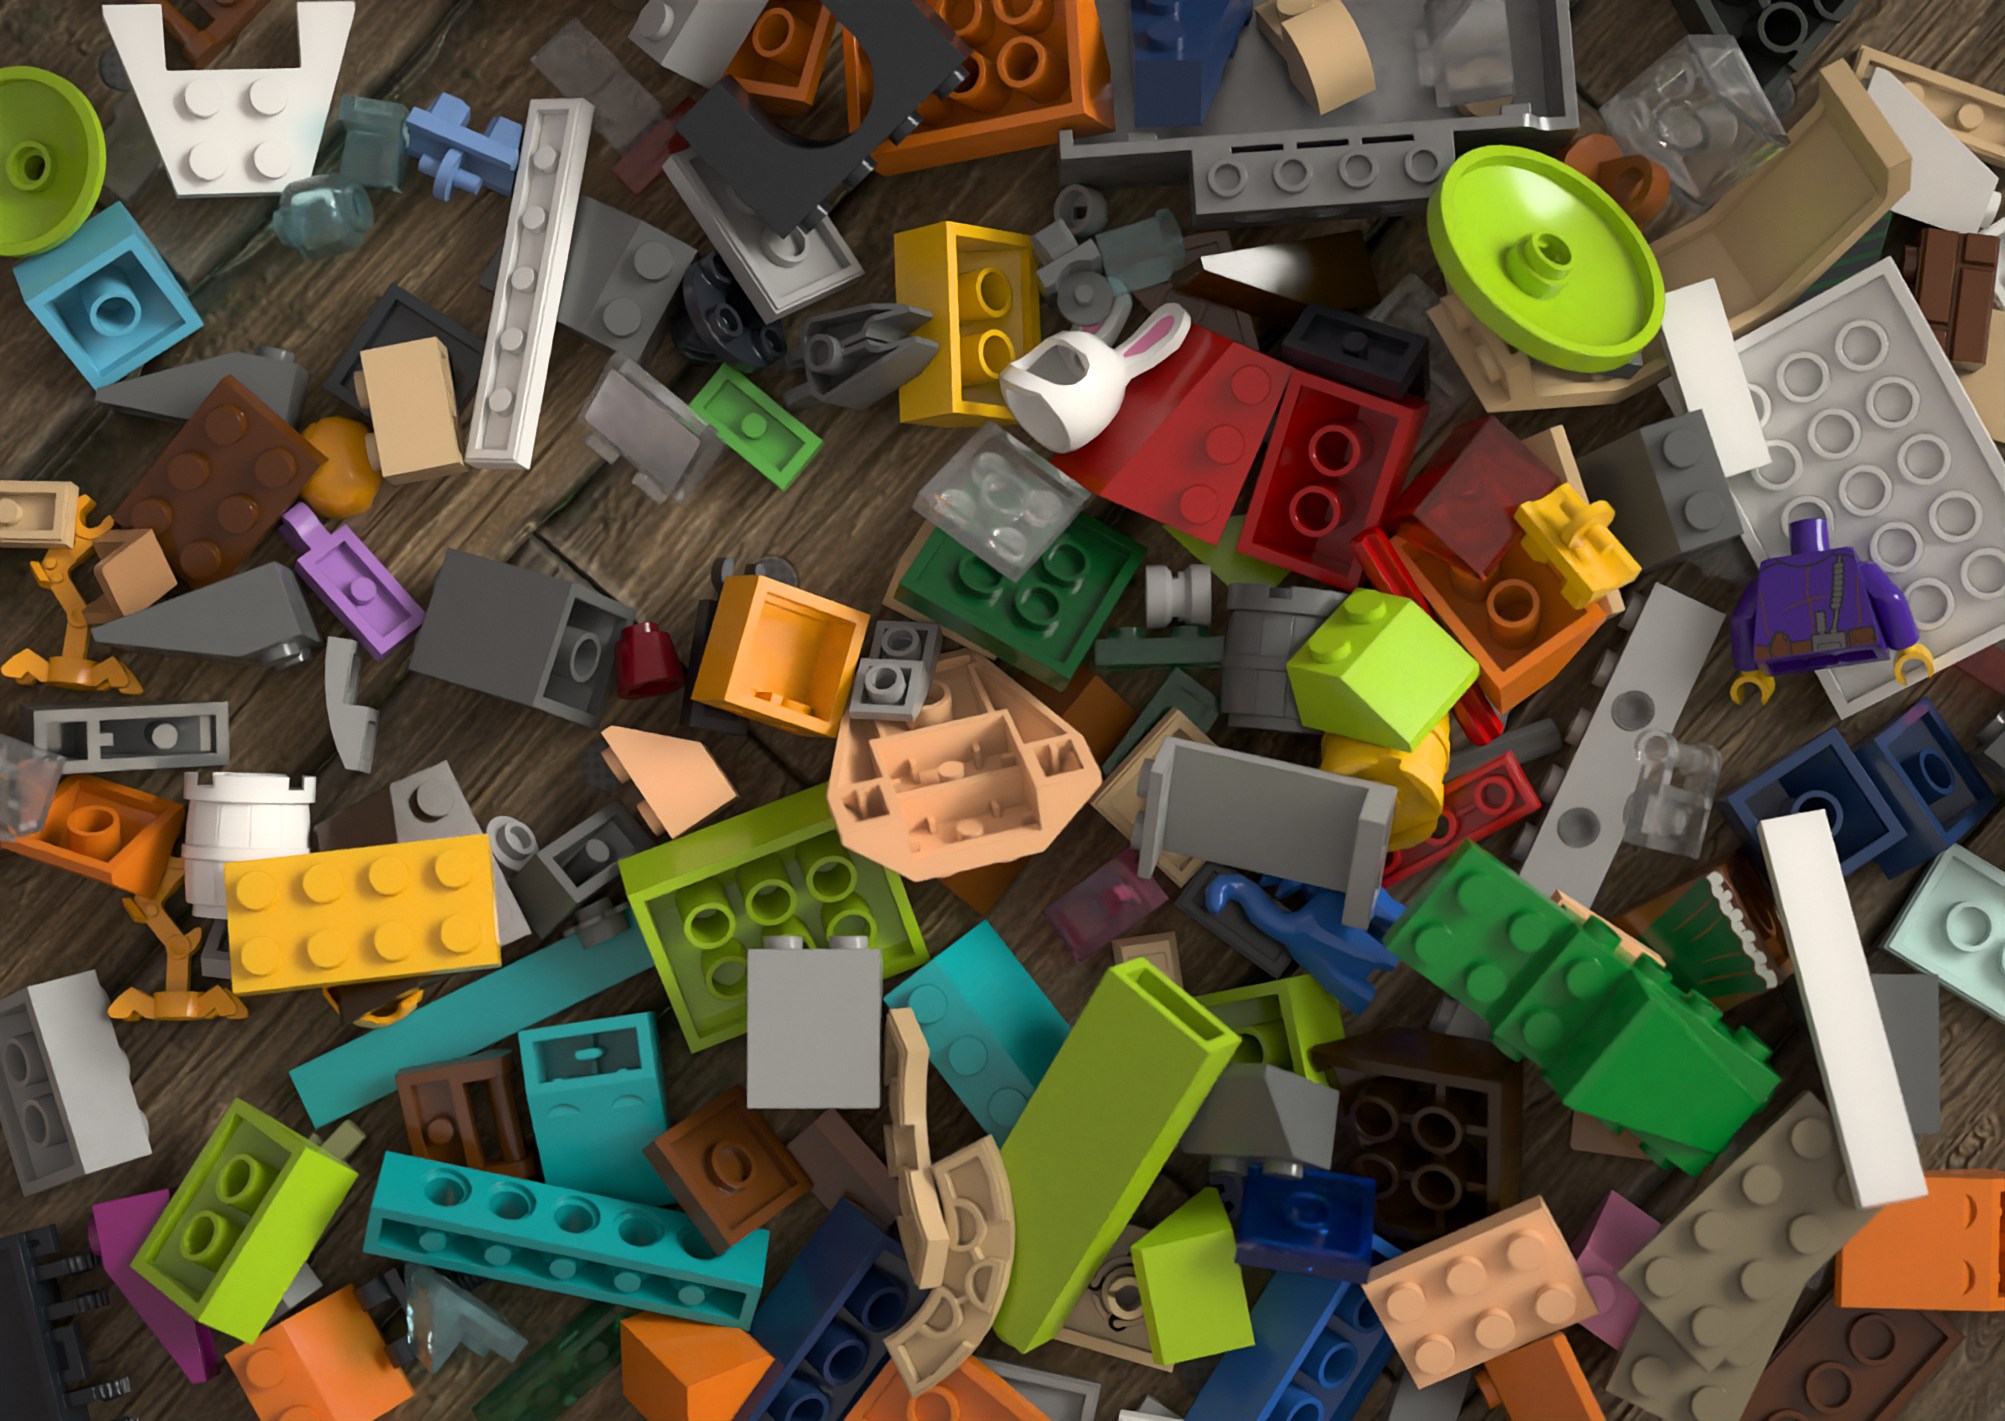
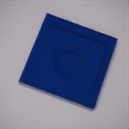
(1307, 1224)

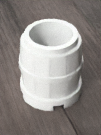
(240, 821)

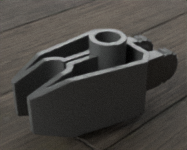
(857, 355)

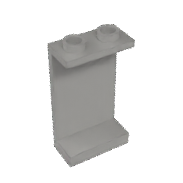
(1266, 820)

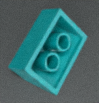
(984, 1026)

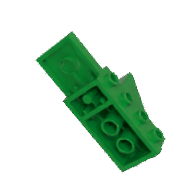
(1586, 1011)

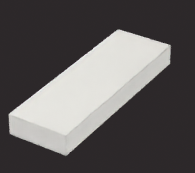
(1711, 374)

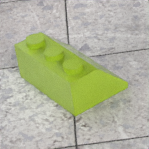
(243, 1222)

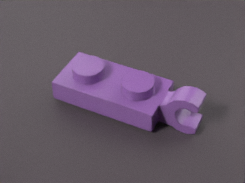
(352, 583)

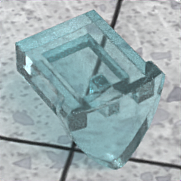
(1142, 253)

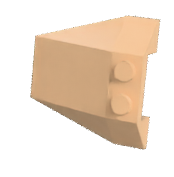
(966, 782)

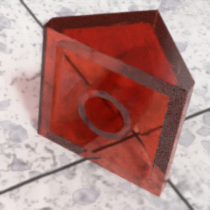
(1468, 497)

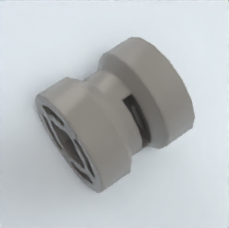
(1177, 596)

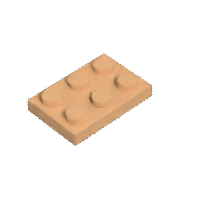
(1479, 1292)

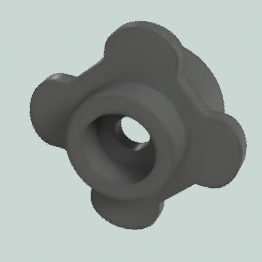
(599, 922)

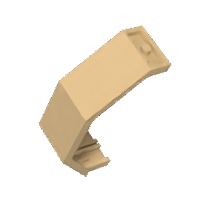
(1757, 242)

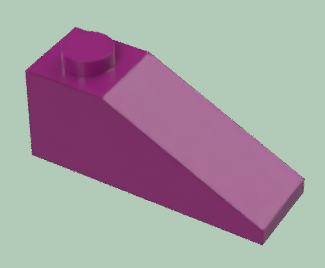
(117, 1236)

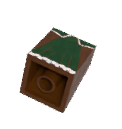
(1714, 931)

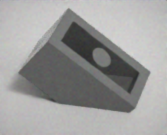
(577, 868)

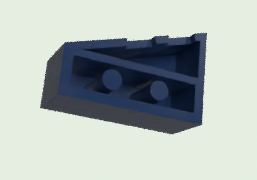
(1180, 56)

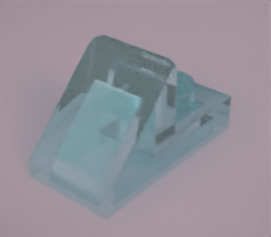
(446, 1314)

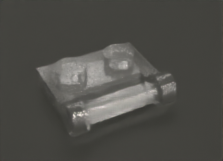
(1667, 815)

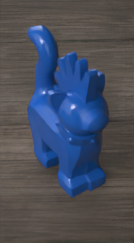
(1314, 936)

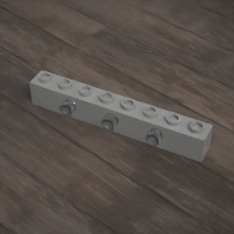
(1585, 798)

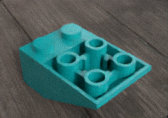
(597, 1104)

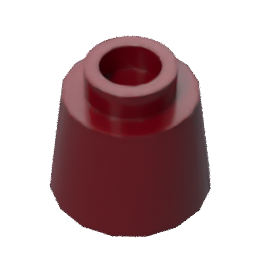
(646, 663)

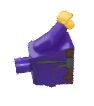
(1819, 614)

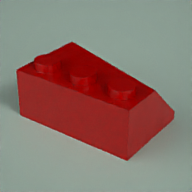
(1185, 434)

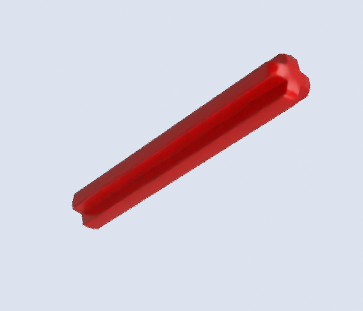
(1391, 577)

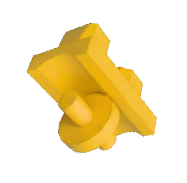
(1577, 543)

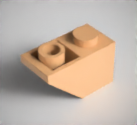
(675, 776)

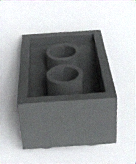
(617, 281)
(242, 620)

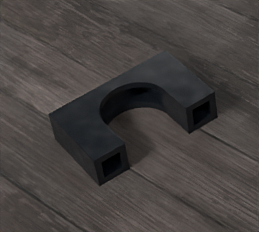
(792, 175)

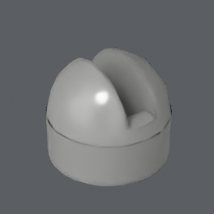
(1082, 198)

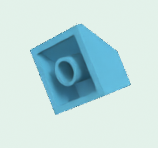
(107, 297)

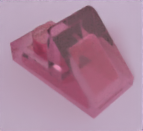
(1104, 905)

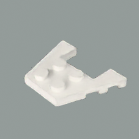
(238, 126)

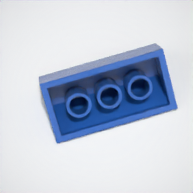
(1311, 1353)

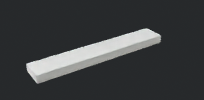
(529, 284)
(1841, 1010)

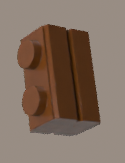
(1955, 289)

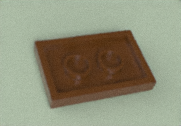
(221, 484)

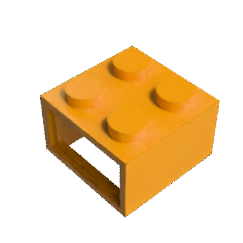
(780, 656)

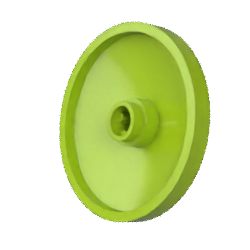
(1545, 258)

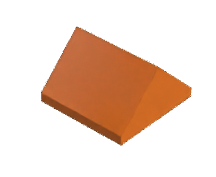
(106, 834)
(688, 1367)

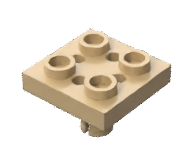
(1118, 1296)

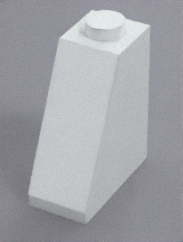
(1947, 179)

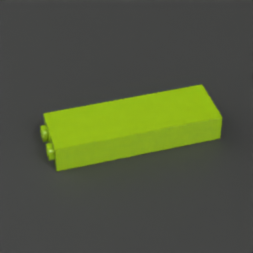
(1101, 1137)

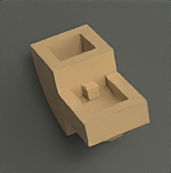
(1321, 50)

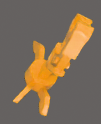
(72, 668)
(177, 1001)

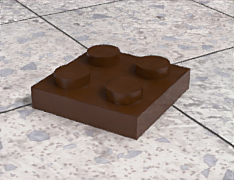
(727, 1169)

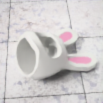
(1077, 382)

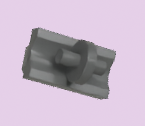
(1071, 275)

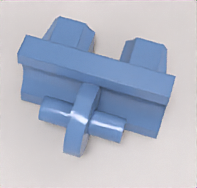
(459, 155)

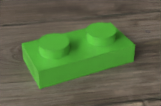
(756, 427)

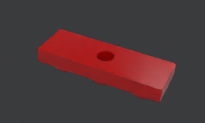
(1474, 808)

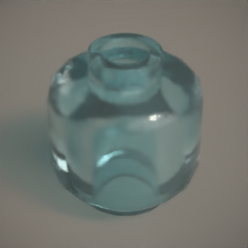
(323, 216)

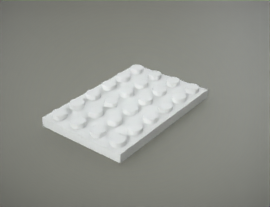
(1889, 453)

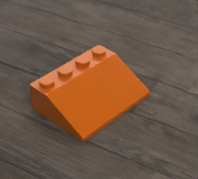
(1030, 76)

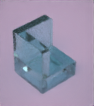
(374, 142)

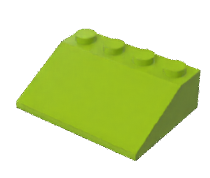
(753, 878)

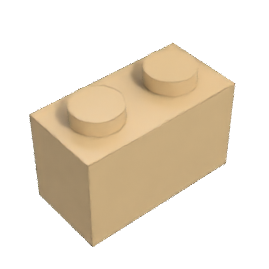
(411, 411)

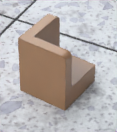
(129, 573)

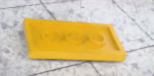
(362, 915)

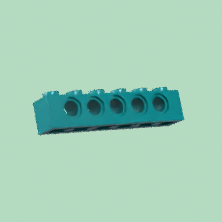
(561, 1241)

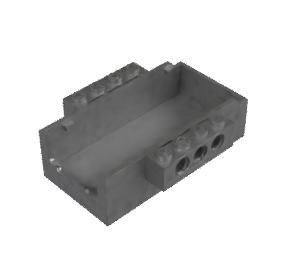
(1278, 162)

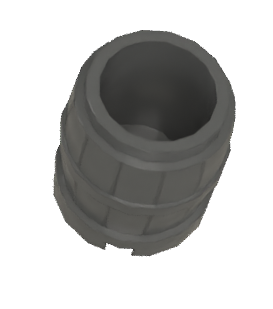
(1261, 638)

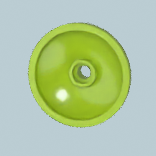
(51, 123)

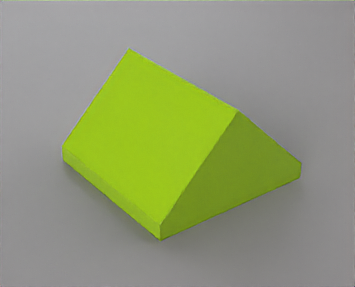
(1191, 1284)

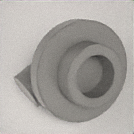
(511, 844)

